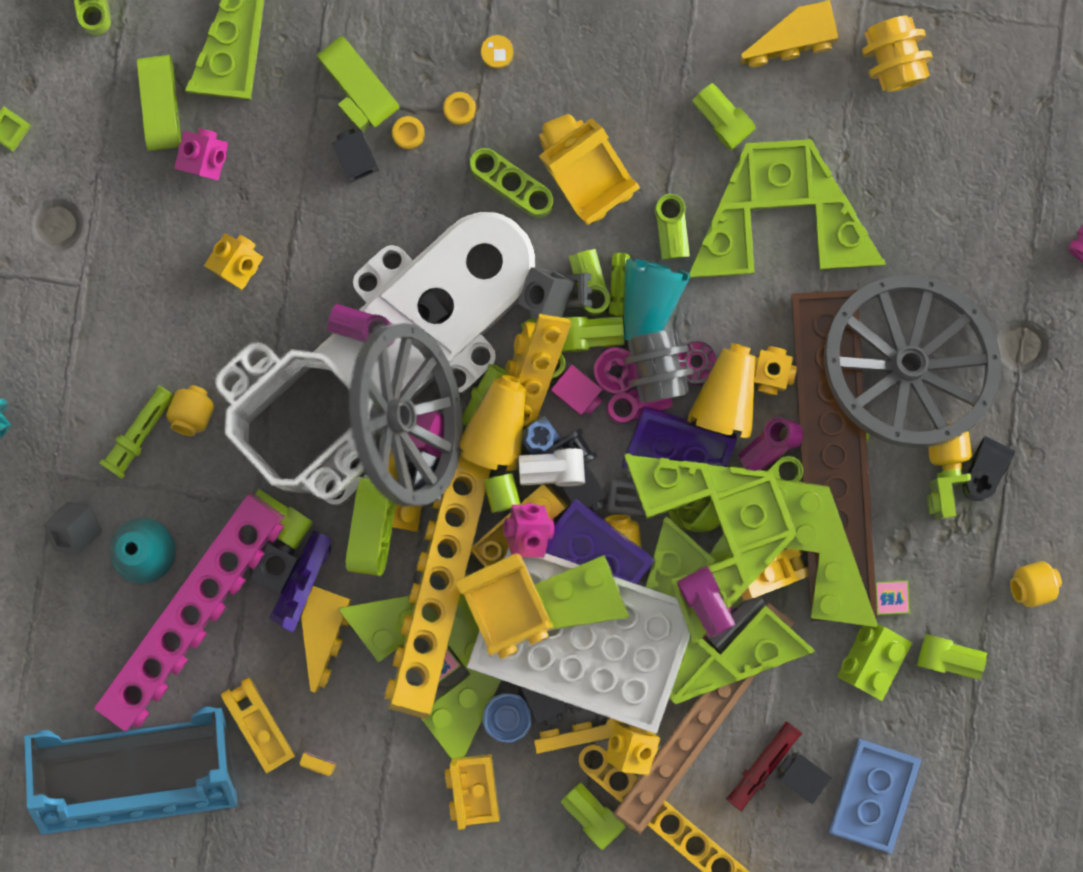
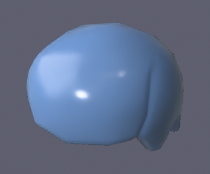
(507, 717)

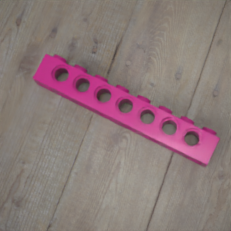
(116, 702)

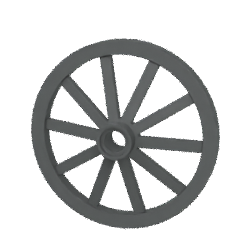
(916, 356)
(396, 415)

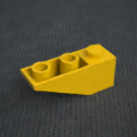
(802, 30)
(494, 545)
(321, 630)

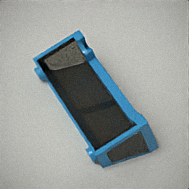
(129, 774)

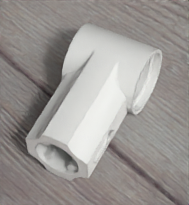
(561, 468)

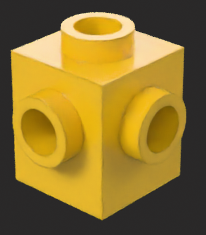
(234, 260)
(770, 383)
(632, 749)

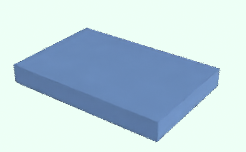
(874, 796)

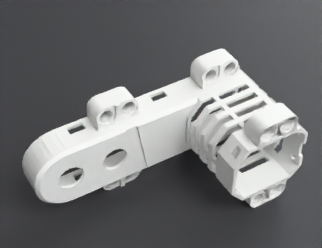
(442, 266)

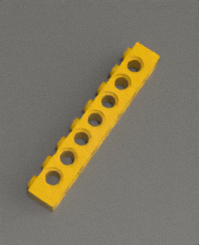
(420, 699)

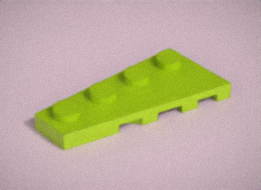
(582, 595)

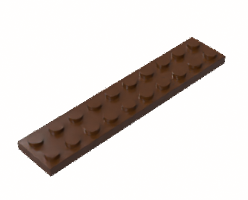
(832, 444)

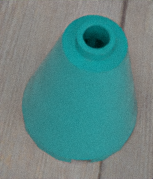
(650, 296)
(154, 552)

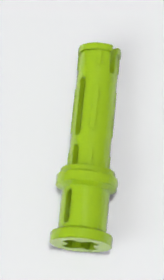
(129, 445)

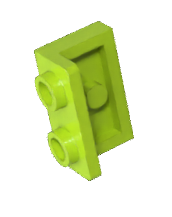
(941, 499)
(874, 660)

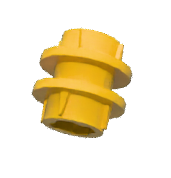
(897, 53)

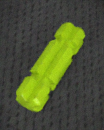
(617, 287)

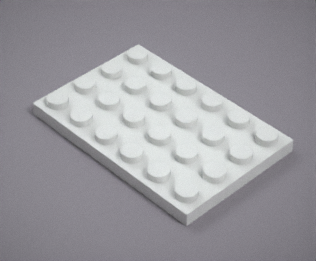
(604, 667)

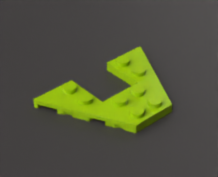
(782, 177)
(747, 510)
(838, 584)
(758, 647)
(458, 710)

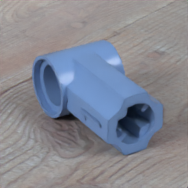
(539, 436)

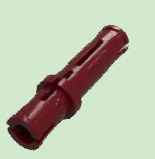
(764, 765)

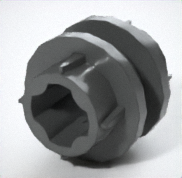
(658, 365)

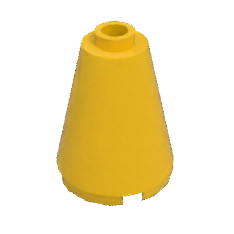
(727, 394)
(497, 426)

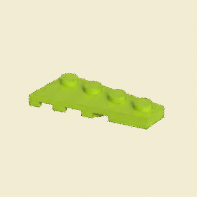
(230, 52)

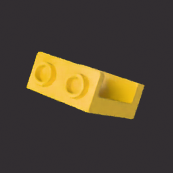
(589, 172)
(506, 606)

